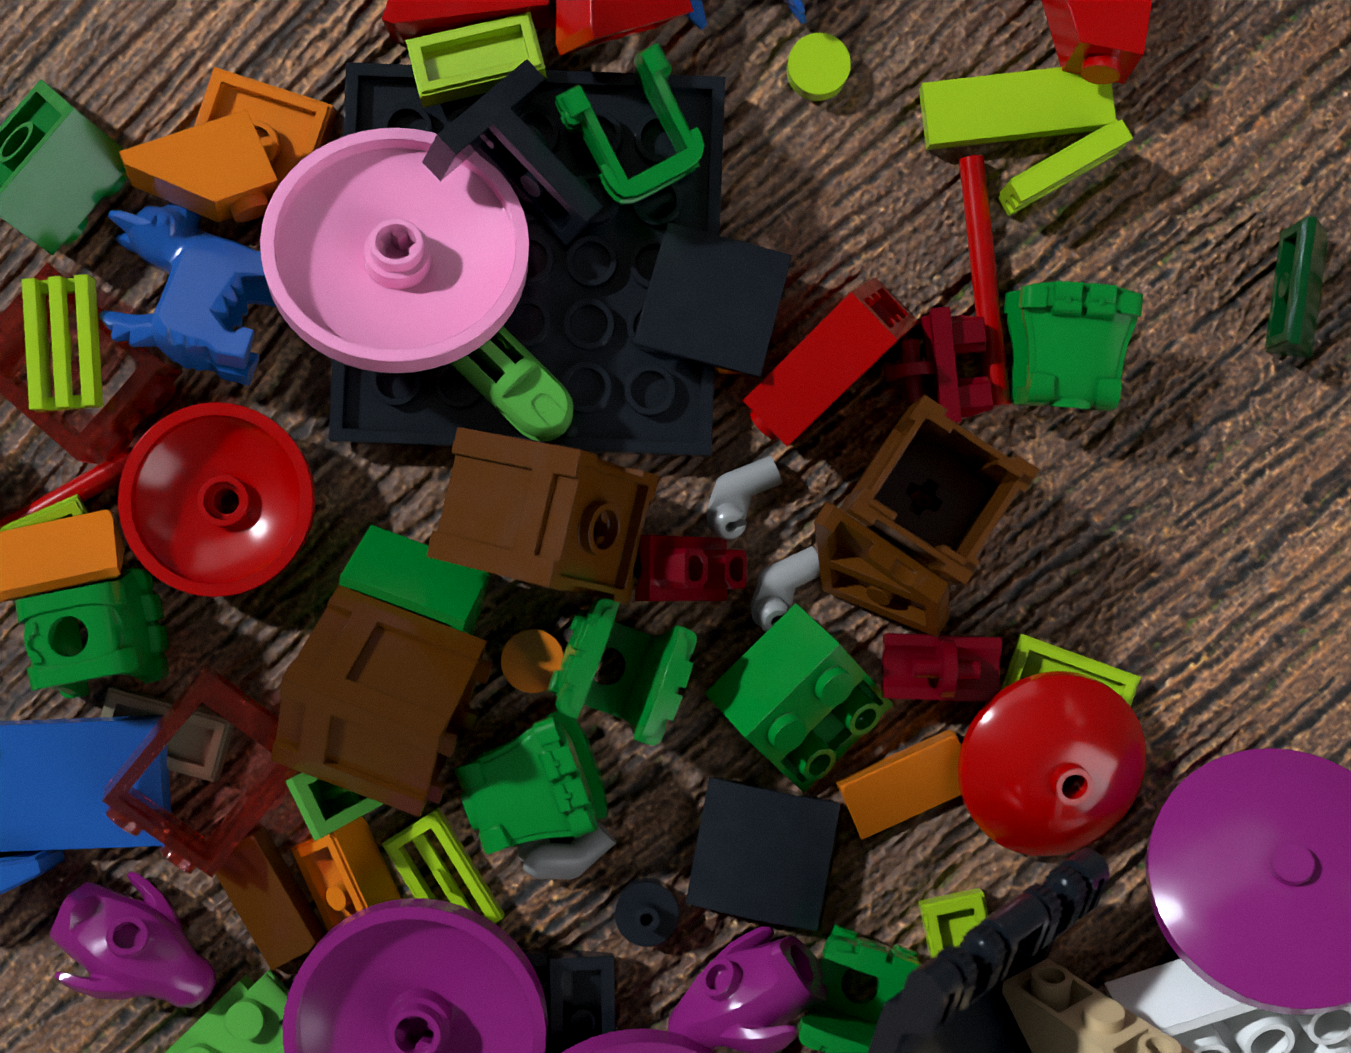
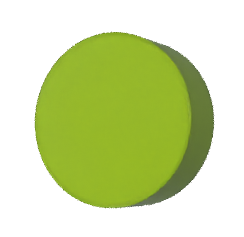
(818, 66)

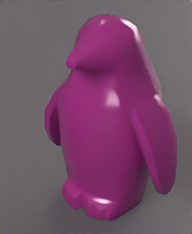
(130, 946)
(751, 994)

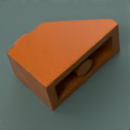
(207, 169)

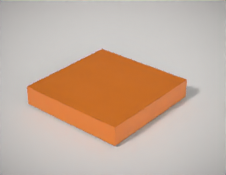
(285, 121)

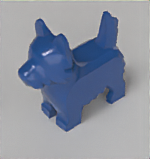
(203, 296)

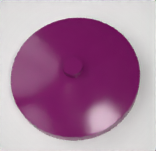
(1258, 878)
(416, 982)

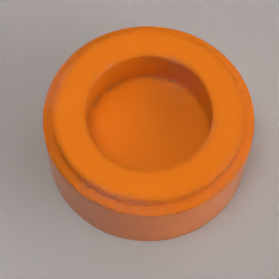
(531, 659)

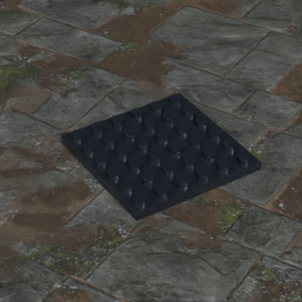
(576, 298)

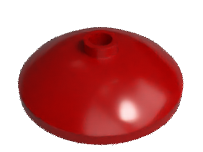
(176, 489)
(1031, 743)

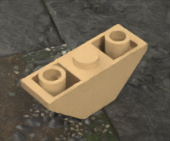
(1071, 1016)

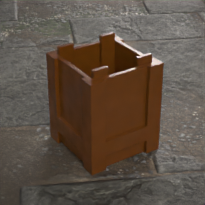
(969, 480)
(543, 514)
(378, 700)

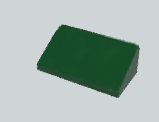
(1297, 289)

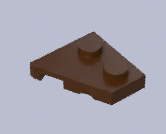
(877, 575)

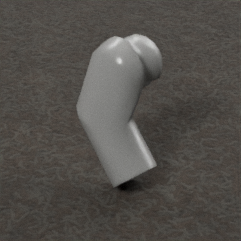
(733, 495)
(777, 586)
(564, 860)

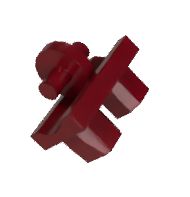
(942, 341)
(687, 569)
(940, 667)

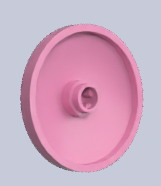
(389, 260)

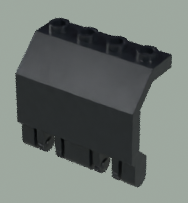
(957, 996)

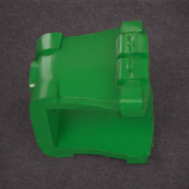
(652, 74)
(1070, 343)
(120, 629)
(649, 674)
(534, 786)
(848, 1023)

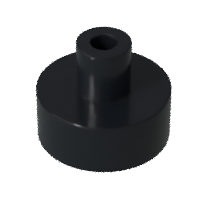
(649, 897)

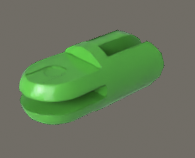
(524, 391)

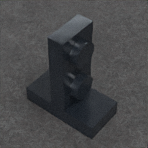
(518, 153)

